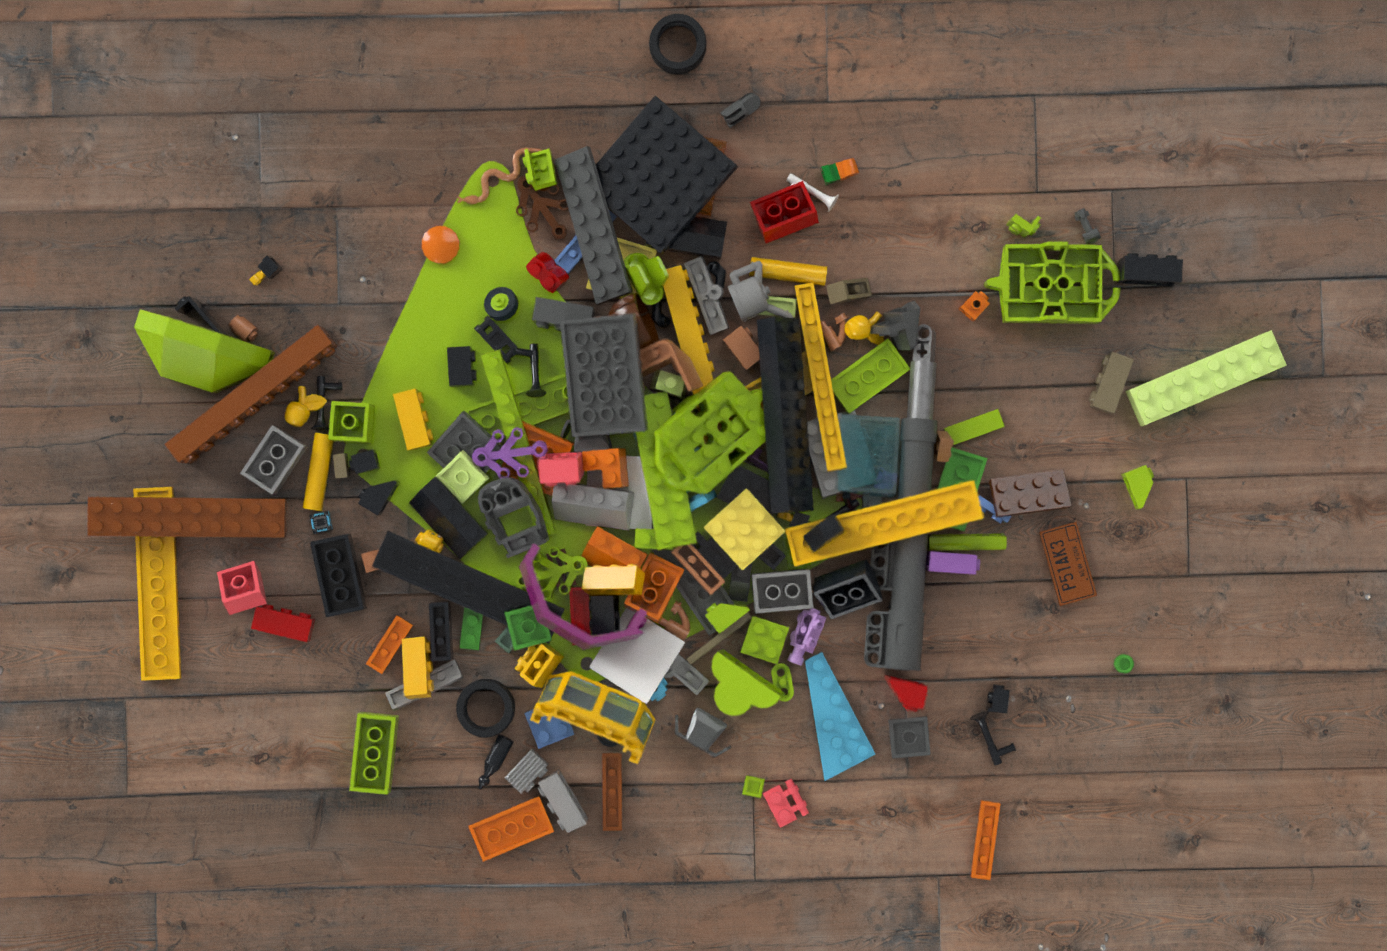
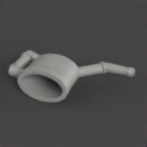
(751, 295)

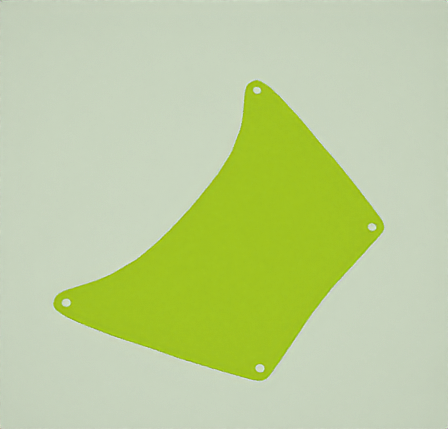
(442, 315)

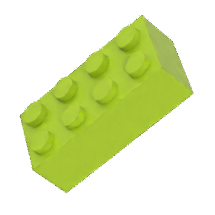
(374, 753)

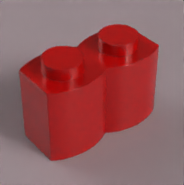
(545, 269)

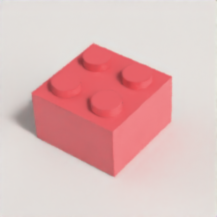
(561, 468)
(241, 587)

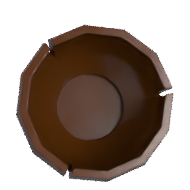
(645, 325)

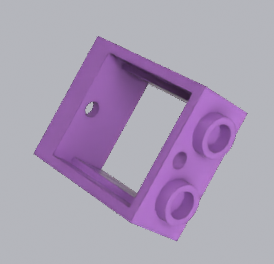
(952, 562)

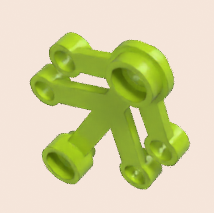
(556, 571)

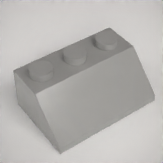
(562, 801)

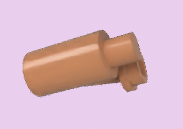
(830, 337)
(679, 630)

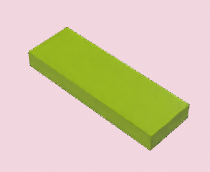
(975, 426)

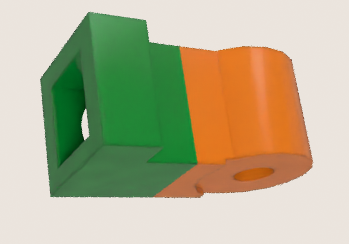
(839, 171)

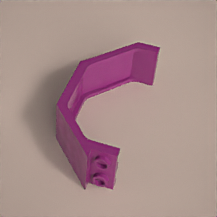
(564, 628)

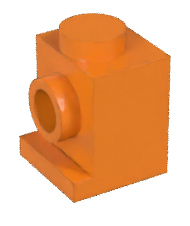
(971, 311)

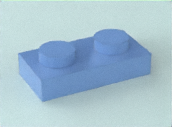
(987, 506)

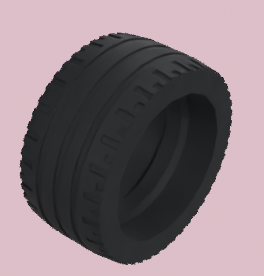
(681, 21)
(468, 724)

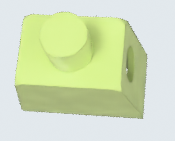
(668, 382)

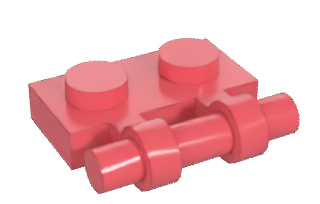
(780, 806)

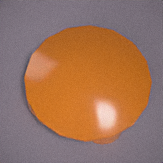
(440, 244)

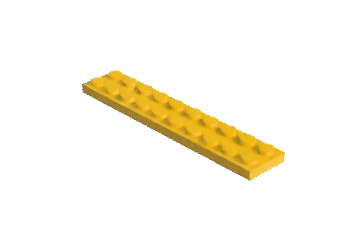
(891, 522)
(157, 600)

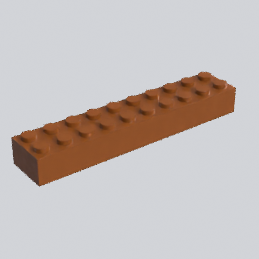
(251, 395)
(187, 517)

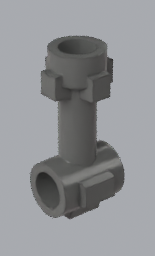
(1090, 235)

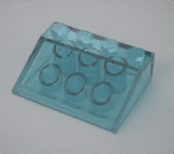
(870, 455)

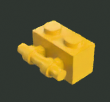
(541, 665)

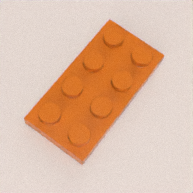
(511, 828)

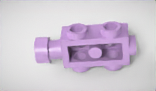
(806, 634)

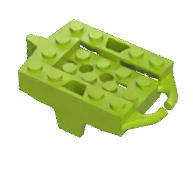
(1075, 265)
(685, 432)

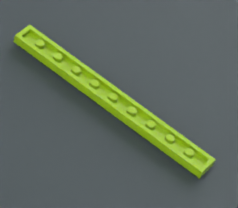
(511, 418)

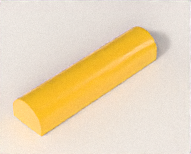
(791, 271)
(318, 472)

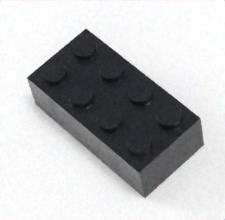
(338, 575)

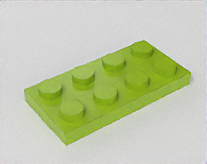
(868, 376)

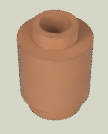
(243, 328)

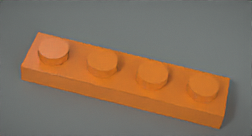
(985, 840)

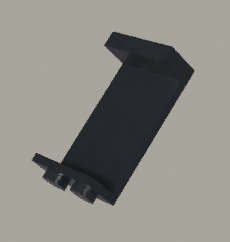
(186, 304)

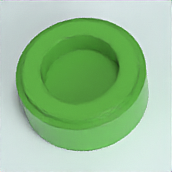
(1123, 663)

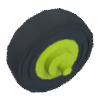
(501, 303)

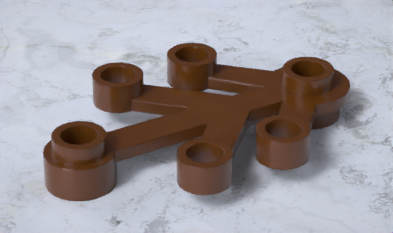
(540, 204)

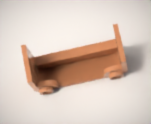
(664, 353)

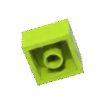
(351, 422)
(764, 639)

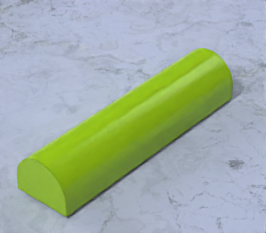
(950, 542)

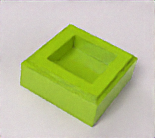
(753, 786)

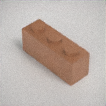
(698, 568)

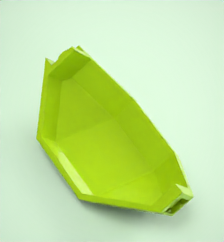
(197, 354)

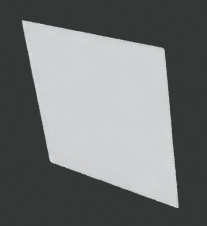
(641, 512)
(640, 662)

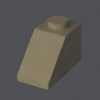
(848, 290)

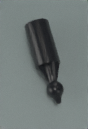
(495, 758)

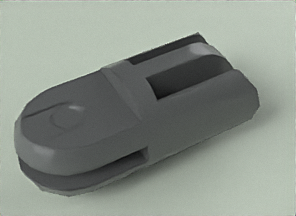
(741, 109)

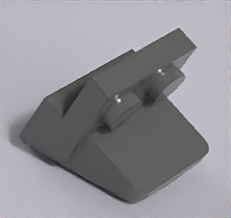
(900, 325)

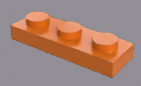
(389, 644)

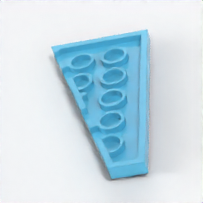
(837, 728)

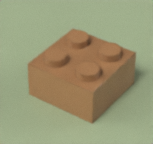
(943, 446)

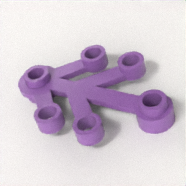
(507, 453)

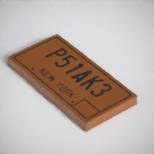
(1067, 563)

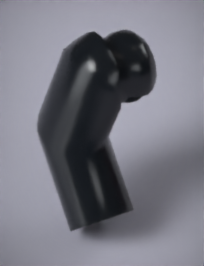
(718, 271)
(658, 317)

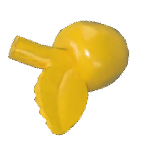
(860, 327)
(299, 412)

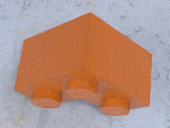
(611, 462)

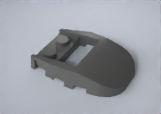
(503, 498)

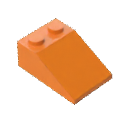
(658, 587)

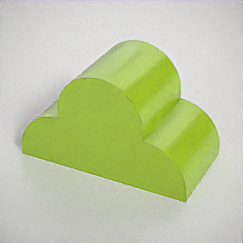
(741, 686)

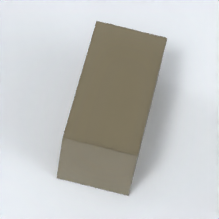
(341, 465)

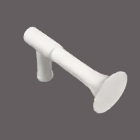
(828, 200)

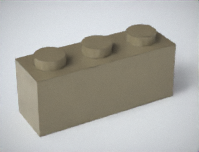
(1110, 382)

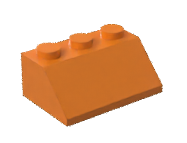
(608, 550)

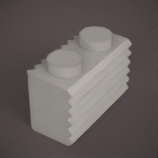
(526, 771)

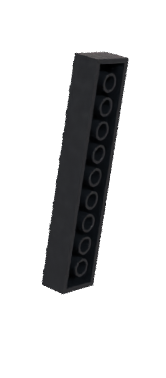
(785, 415)

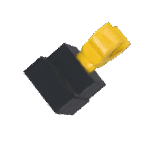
(268, 268)
(795, 519)

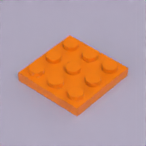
(554, 443)

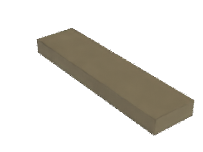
(717, 639)

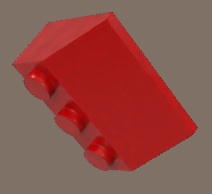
(784, 212)
(908, 692)

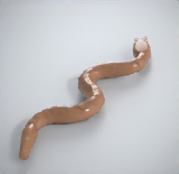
(472, 199)

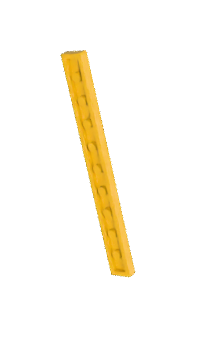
(820, 377)

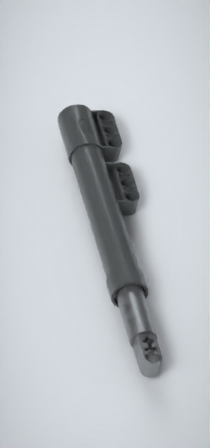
(906, 559)

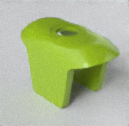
(646, 276)

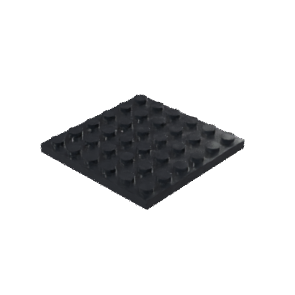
(661, 174)

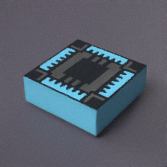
(320, 522)

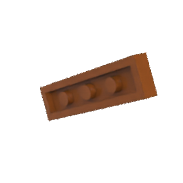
(612, 791)

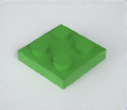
(525, 629)

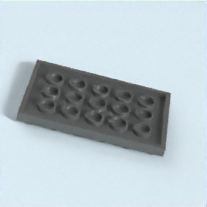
(604, 375)

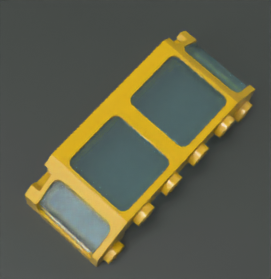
(596, 710)

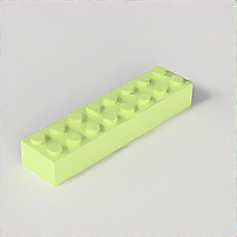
(1206, 378)

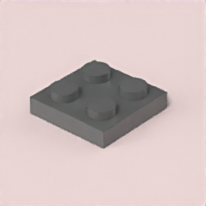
(909, 737)

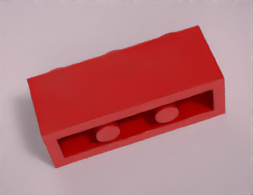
(283, 622)

